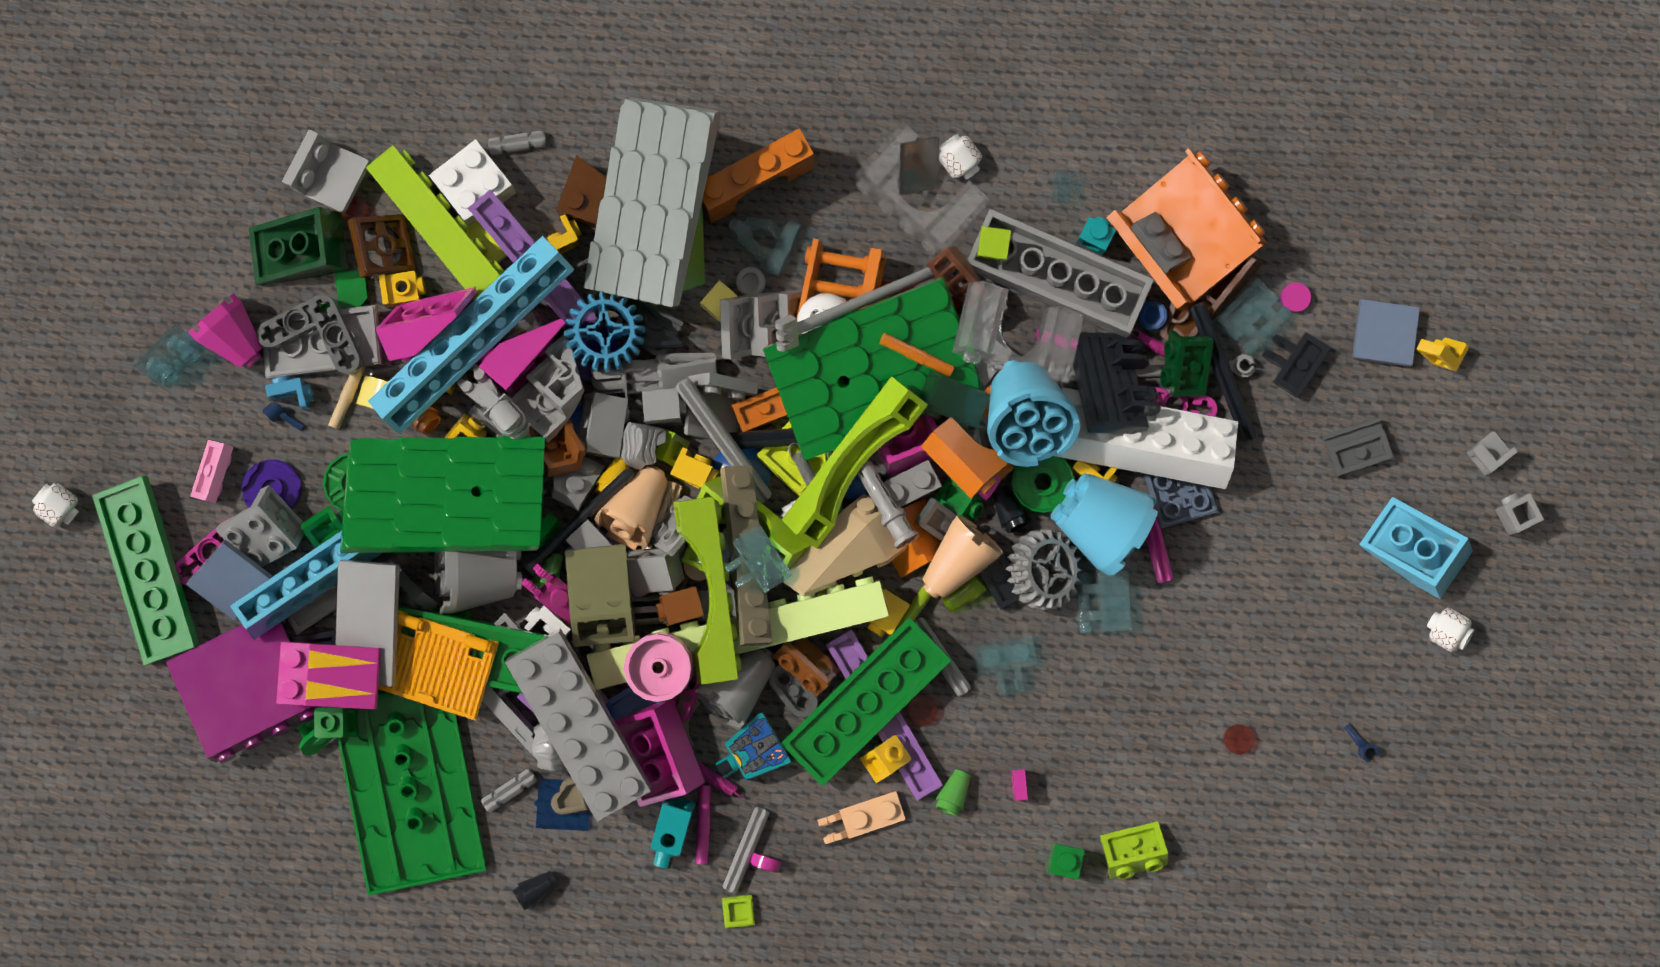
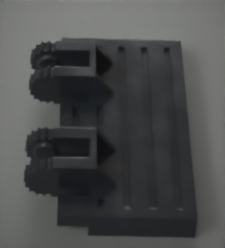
(1109, 383)

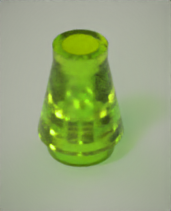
(965, 594)

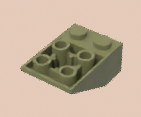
(600, 595)

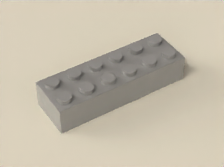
(1064, 276)
(578, 724)

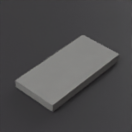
(309, 353)
(369, 611)

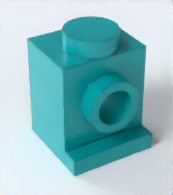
(1096, 235)

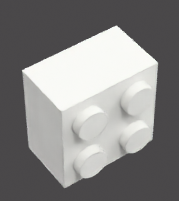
(469, 177)

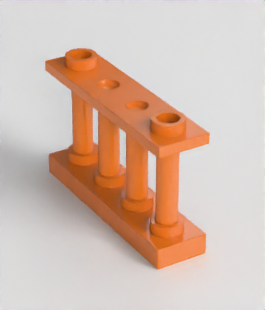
(871, 265)

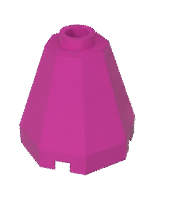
(229, 333)

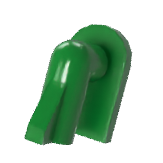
(310, 744)

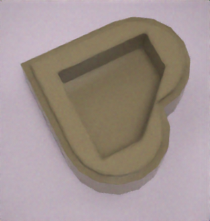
(568, 799)

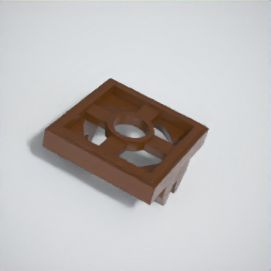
(398, 226)

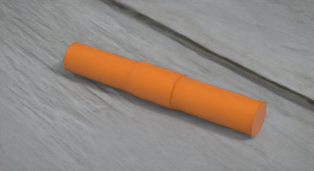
(916, 354)

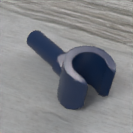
(274, 411)
(1362, 745)

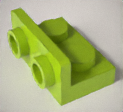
(1134, 850)

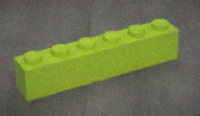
(433, 221)

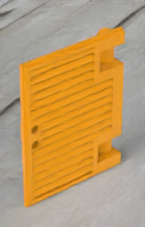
(441, 667)

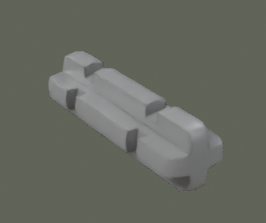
(516, 142)
(509, 790)

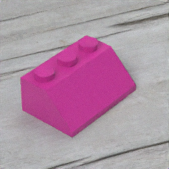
(662, 751)

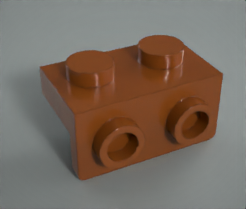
(563, 452)

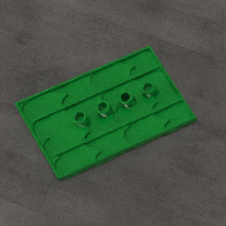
(810, 375)
(443, 494)
(415, 811)

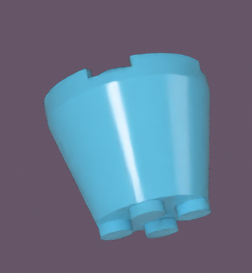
(1029, 415)
(1105, 520)

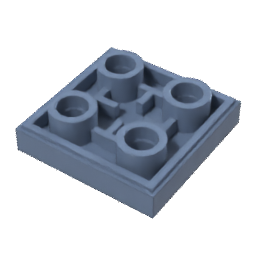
(1385, 332)
(1179, 500)
(227, 577)

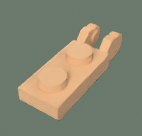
(865, 817)

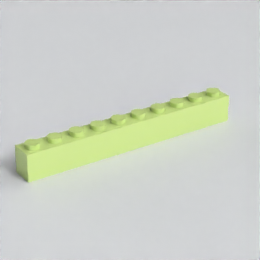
(788, 622)

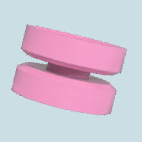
(642, 674)

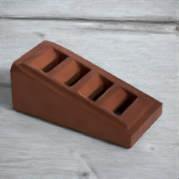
(959, 262)

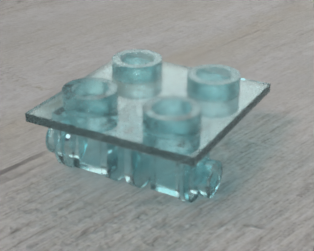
(170, 356)

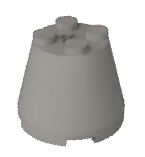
(475, 578)

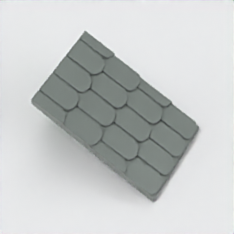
(651, 208)

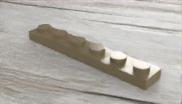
(742, 516)

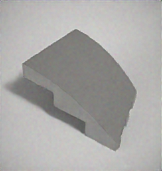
(751, 319)
(551, 391)

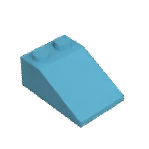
(1417, 547)

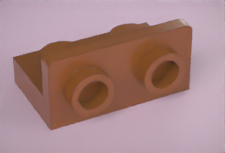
(807, 664)

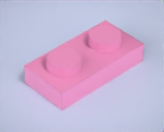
(212, 471)

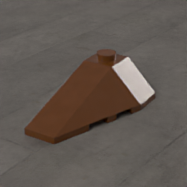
(1215, 299)

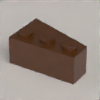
(582, 194)

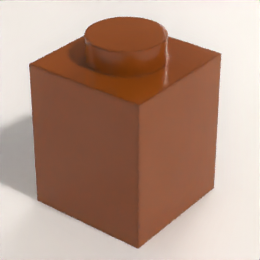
(679, 606)

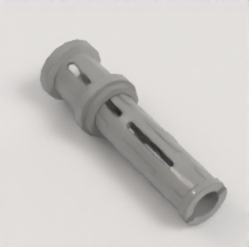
(892, 515)

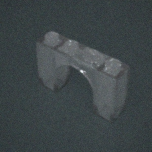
(937, 227)
(981, 336)

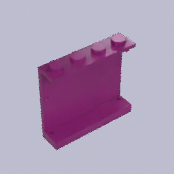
(233, 691)

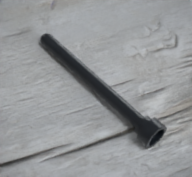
(540, 557)

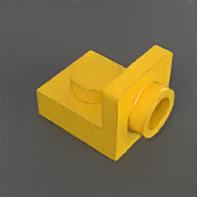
(568, 240)
(1444, 353)
(1081, 467)
(885, 758)

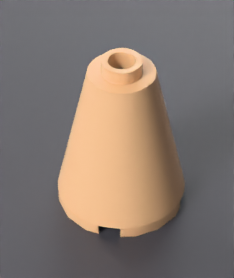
(634, 509)
(959, 558)

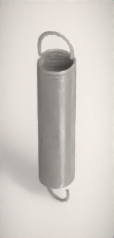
(803, 466)

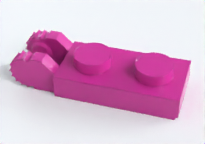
(552, 594)

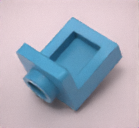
(284, 387)

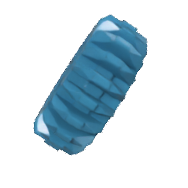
(590, 332)

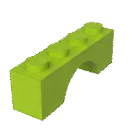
(785, 541)

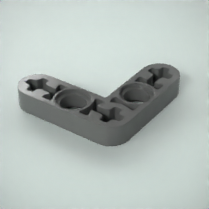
(314, 321)

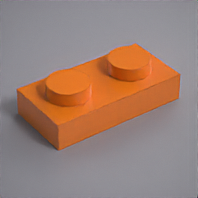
(759, 410)

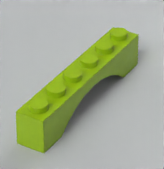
(818, 505)
(715, 652)

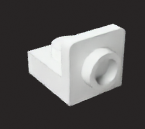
(551, 620)

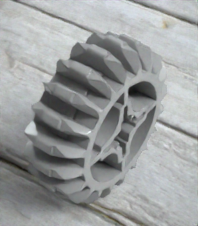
(1036, 575)

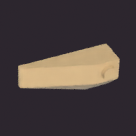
(848, 549)

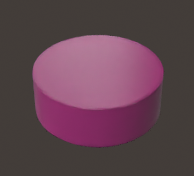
(1295, 297)
(765, 862)

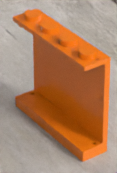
(1203, 221)

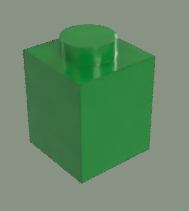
(1065, 860)

